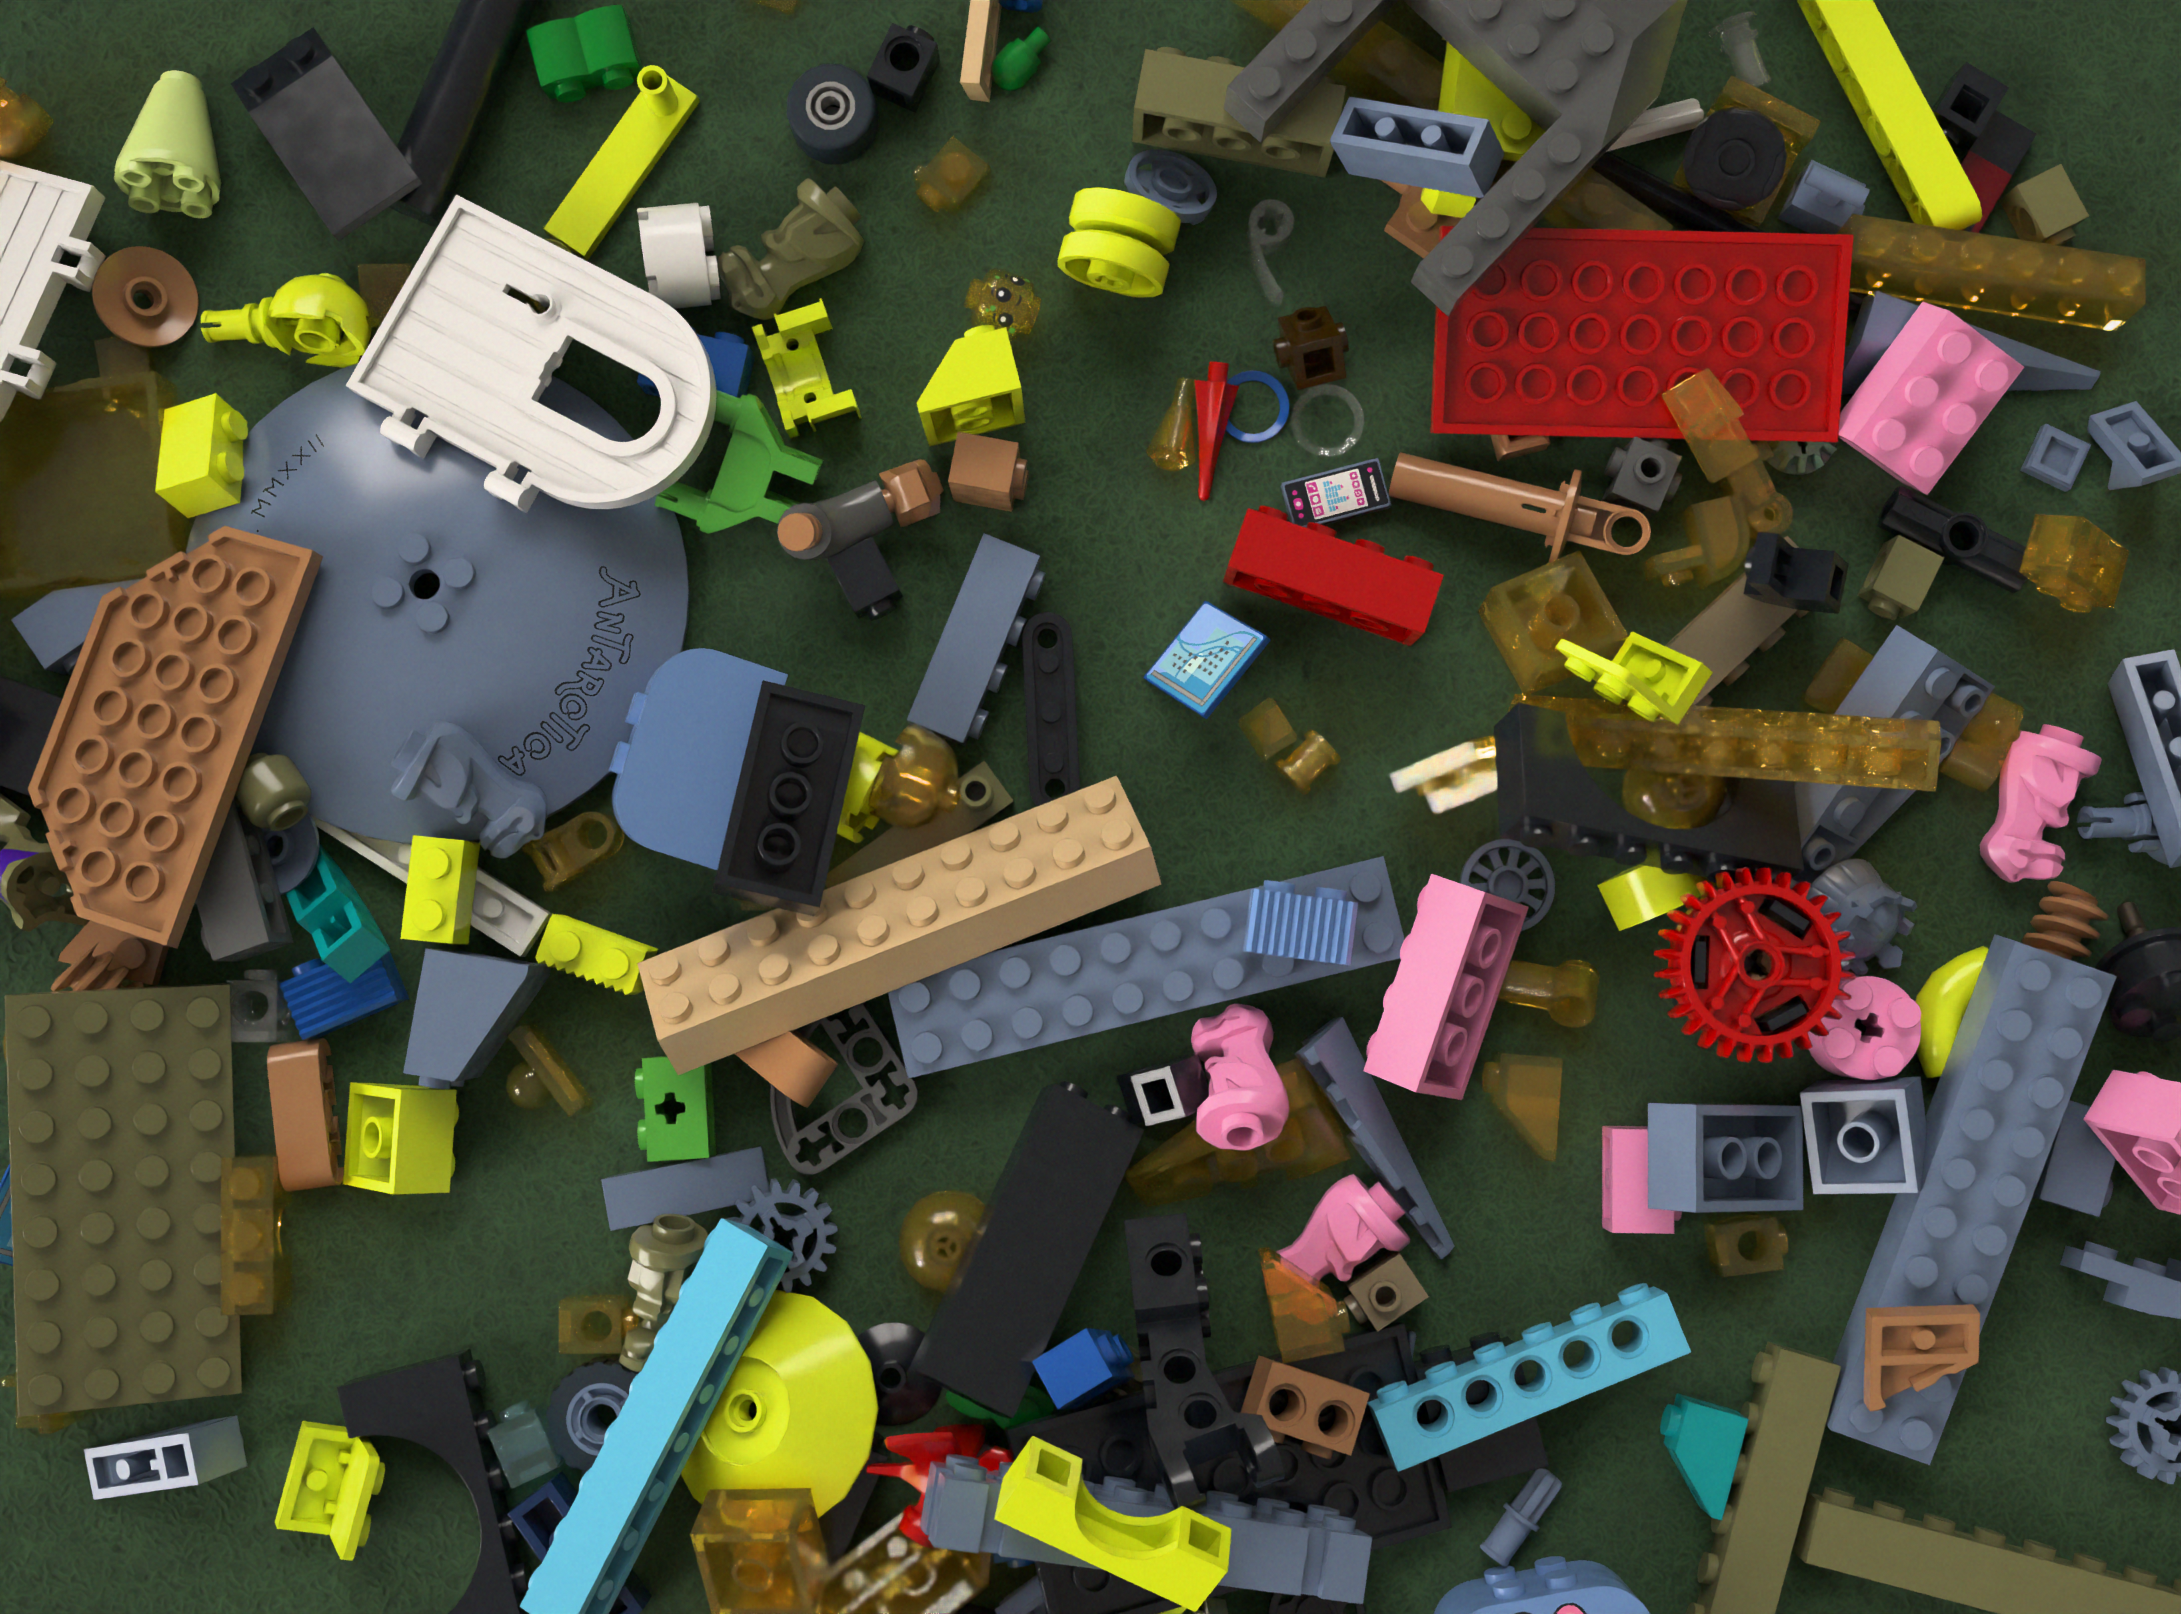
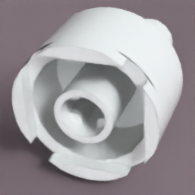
(675, 256)

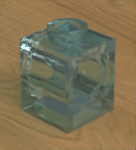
(524, 1443)

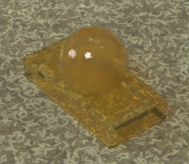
(543, 1075)

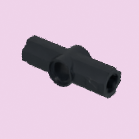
(1929, 524)

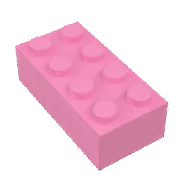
(1444, 988)

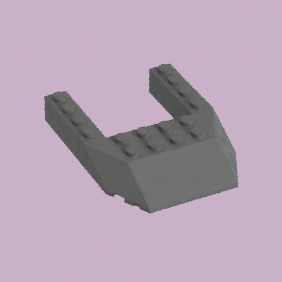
(1566, 63)

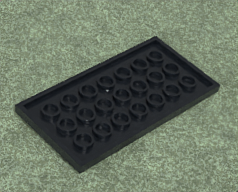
(1362, 1486)

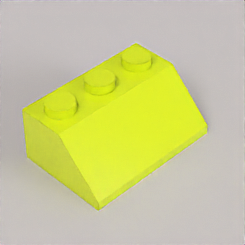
(973, 388)

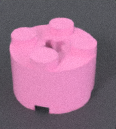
(1889, 1037)

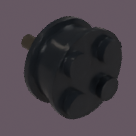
(2147, 979)

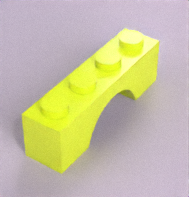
(1167, 1554)

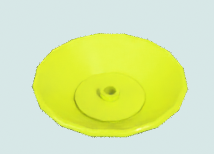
(811, 1405)

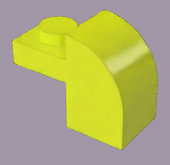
(1645, 894)

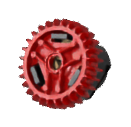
(1754, 965)

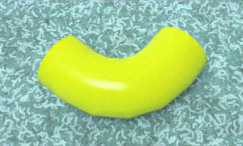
(1942, 1008)

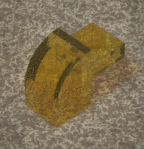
(1716, 540)

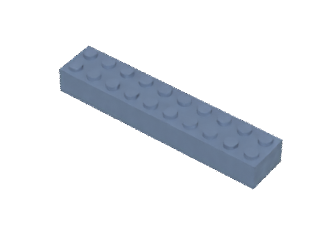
(1123, 974)
(1980, 1170)

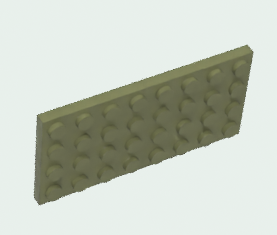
(119, 1195)

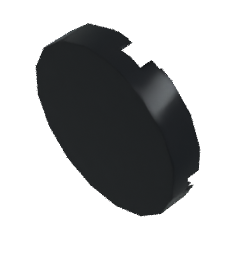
(1734, 158)

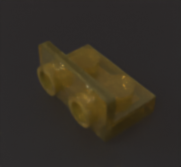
(1452, 775)

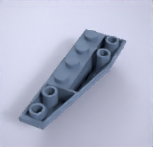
(1900, 682)

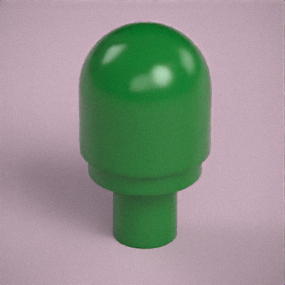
(1019, 61)

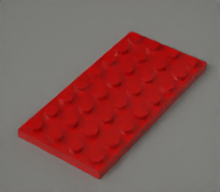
(1601, 322)

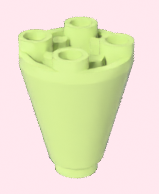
(171, 151)

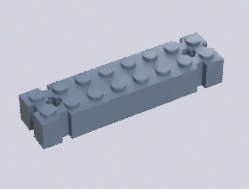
(1269, 1543)

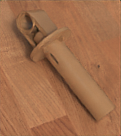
(1501, 501)

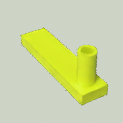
(622, 162)

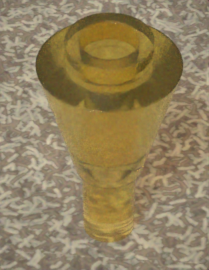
(1174, 438)

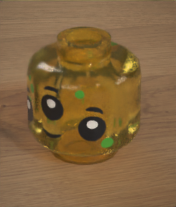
(1004, 302)

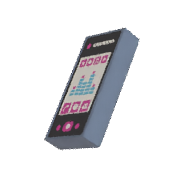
(1336, 494)

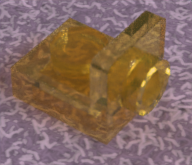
(950, 177)

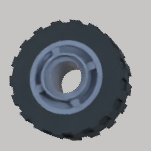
(574, 1408)

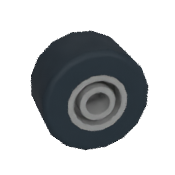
(840, 132)

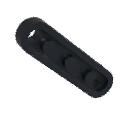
(1050, 707)

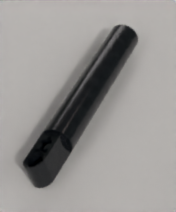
(458, 100)

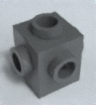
(1642, 475)

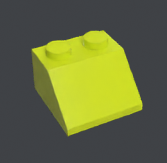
(400, 1138)

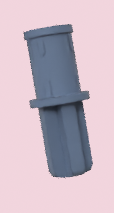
(1521, 1516)

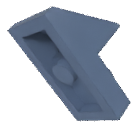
(2135, 445)

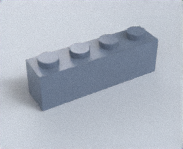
(975, 640)
(2149, 710)

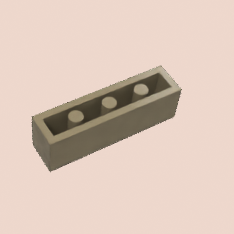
(1730, 632)

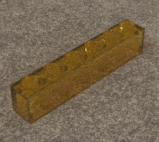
(1994, 273)

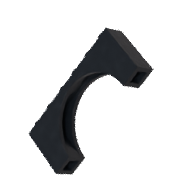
(1556, 804)
(444, 1410)

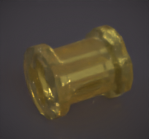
(1307, 761)

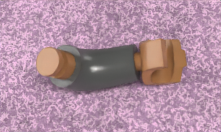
(837, 523)

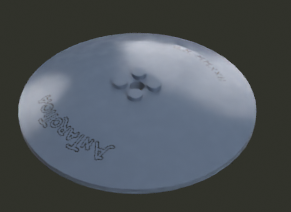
(524, 646)

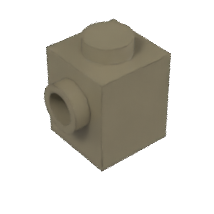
(1383, 1291)

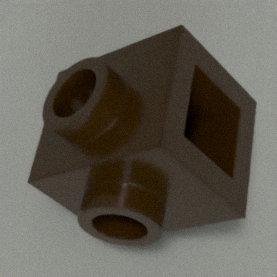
(1311, 347)

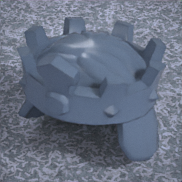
(1867, 911)

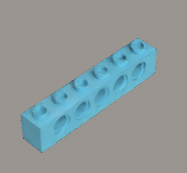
(1654, 1341)

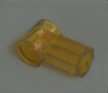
(1564, 991)

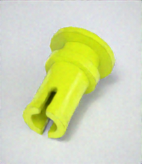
(238, 323)

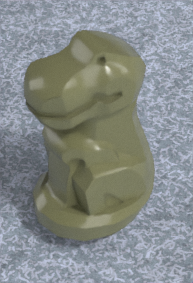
(804, 248)
(662, 1261)

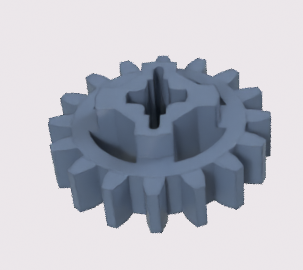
(800, 1220)
(2157, 1448)

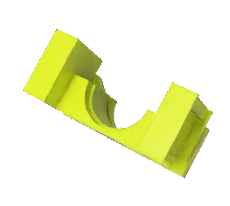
(801, 372)

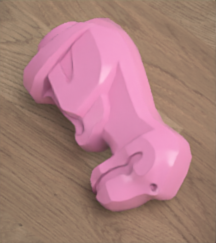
(2034, 793)
(1245, 1090)
(1348, 1229)

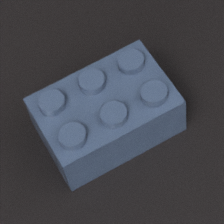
(1725, 1157)

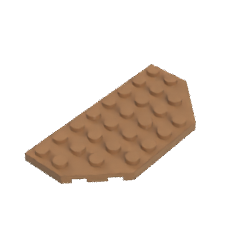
(166, 726)

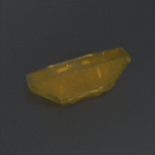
(903, 1577)

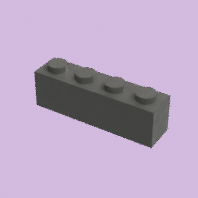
(241, 895)

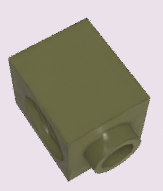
(2045, 208)
(1899, 578)

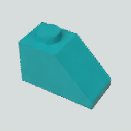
(1705, 1448)

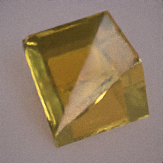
(1267, 729)

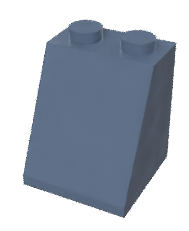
(466, 1012)

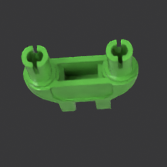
(746, 470)

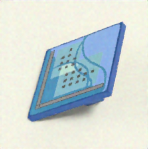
(1206, 659)

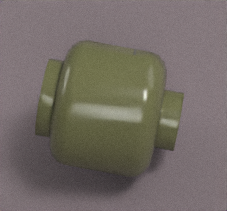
(273, 792)

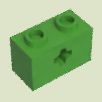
(694, 1130)

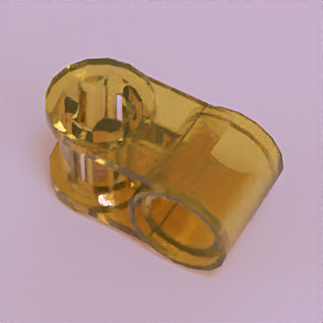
(566, 852)

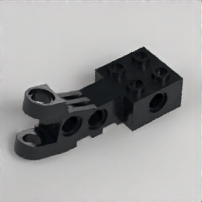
(1170, 1327)

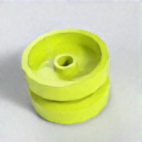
(1119, 242)

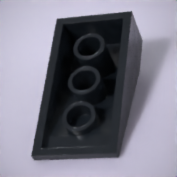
(326, 133)
(788, 799)

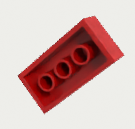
(1333, 576)

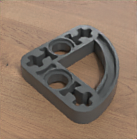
(868, 1099)

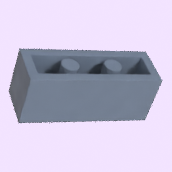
(1417, 147)

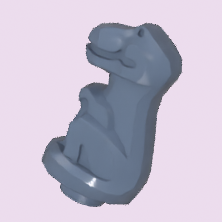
(462, 777)

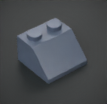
(1865, 1135)

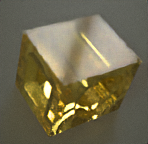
(1723, 1238)
(574, 1326)

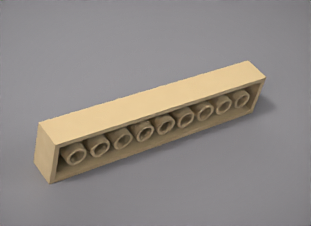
(898, 925)

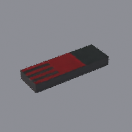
(1993, 160)

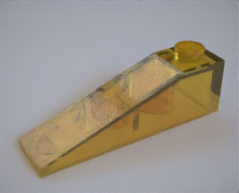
(1189, 1165)

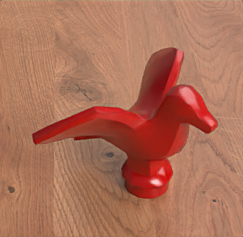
(928, 1447)

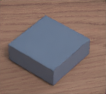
(2055, 457)

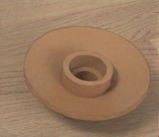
(161, 280)

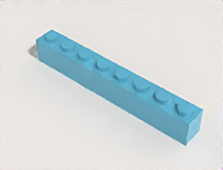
(658, 1423)

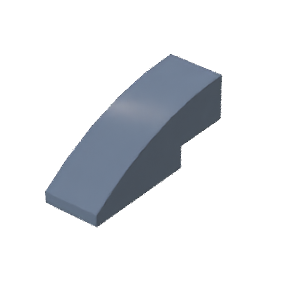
(684, 1187)

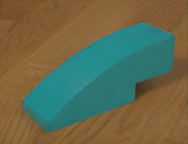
(337, 919)

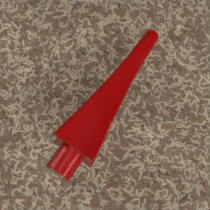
(1214, 407)

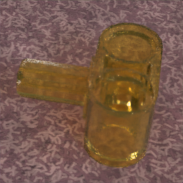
(1984, 744)

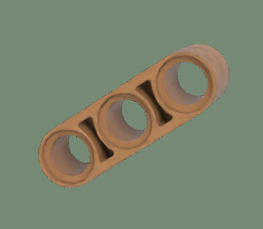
(791, 1065)
(302, 1114)

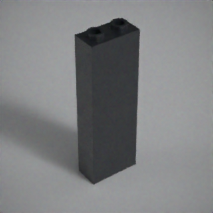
(1027, 1249)

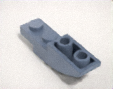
(2139, 1287)

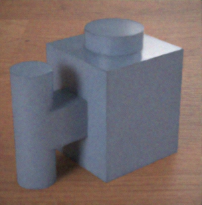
(1823, 200)

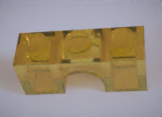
(253, 1266)

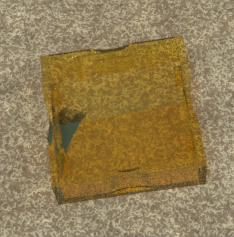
(84, 486)

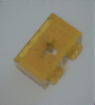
(2074, 562)

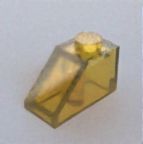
(1527, 1096)
(1302, 1310)

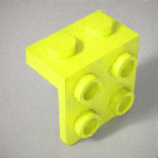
(1644, 673)
(331, 1486)

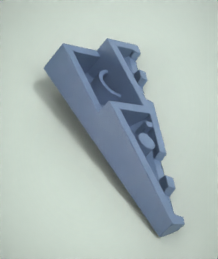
(1885, 316)
(1338, 1070)

